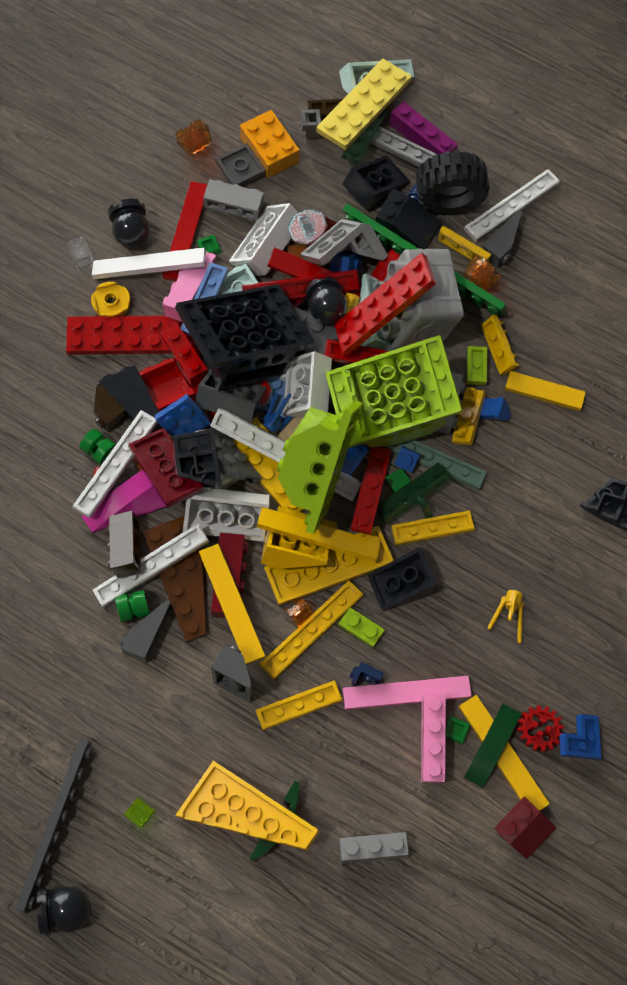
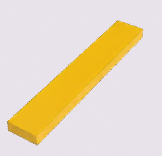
(324, 535)
(231, 604)
(311, 630)
(508, 762)

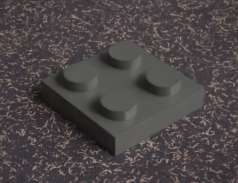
(240, 165)

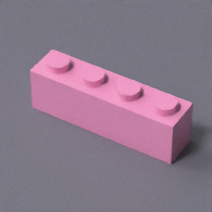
(185, 287)
(433, 738)

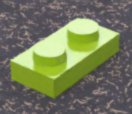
(476, 365)
(361, 627)

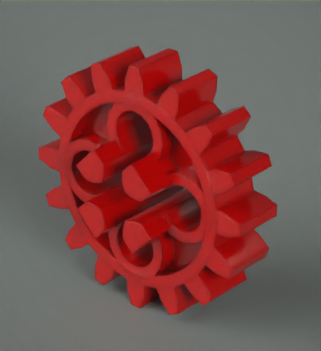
(536, 740)

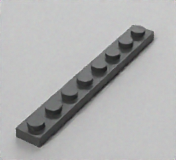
(52, 834)

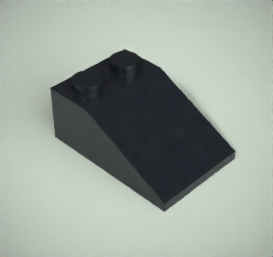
(374, 181)
(408, 219)
(405, 579)

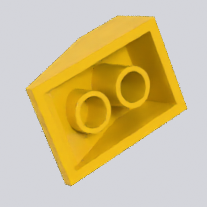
(288, 552)

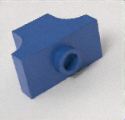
(346, 261)

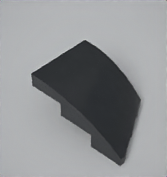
(198, 457)
(609, 503)

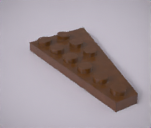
(181, 581)

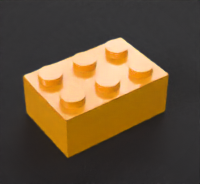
(270, 143)

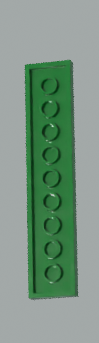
(465, 287)

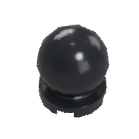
(129, 223)
(326, 300)
(63, 910)

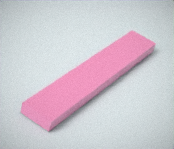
(404, 692)

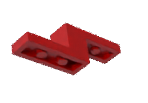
(189, 361)
(371, 490)

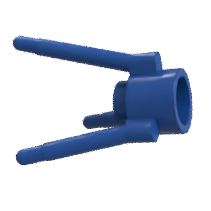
(273, 420)

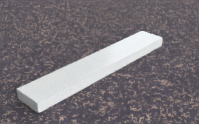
(509, 206)
(149, 263)
(113, 466)
(152, 565)

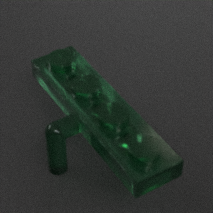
(357, 149)
(414, 493)

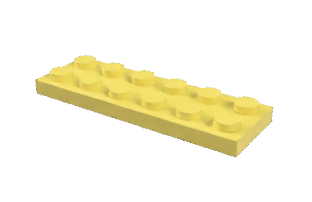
(364, 104)

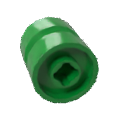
(96, 445)
(132, 606)

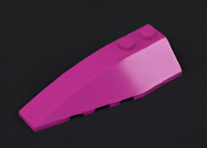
(133, 495)

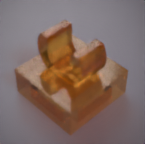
(299, 612)

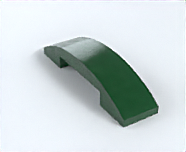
(492, 745)
(263, 846)

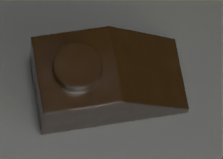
(107, 409)

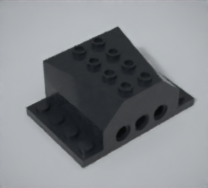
(245, 334)

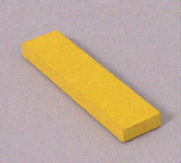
(545, 391)
(432, 528)
(298, 705)

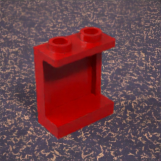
(166, 383)

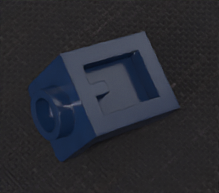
(368, 673)

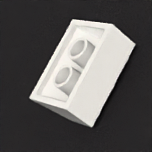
(307, 384)

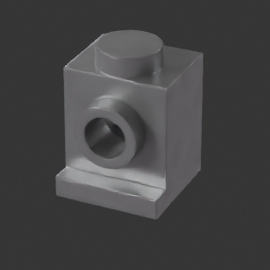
(309, 122)

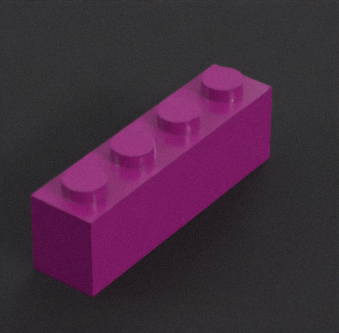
(420, 130)

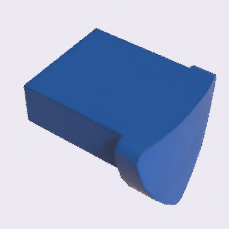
(495, 409)

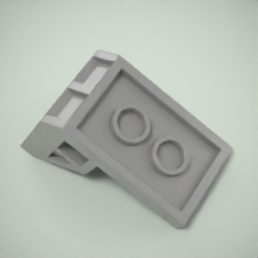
(345, 236)

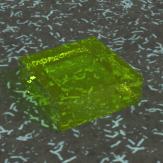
(139, 813)

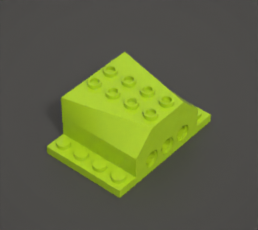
(401, 393)
(316, 460)

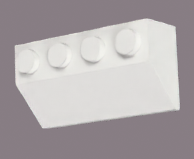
(266, 234)
(226, 512)

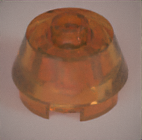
(194, 137)
(482, 273)

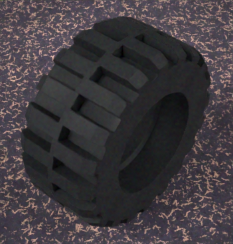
(452, 182)

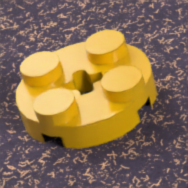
(103, 292)

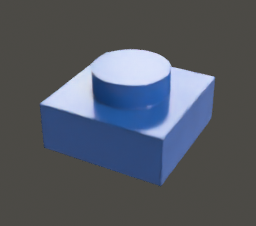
(407, 459)

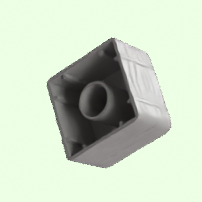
(434, 311)

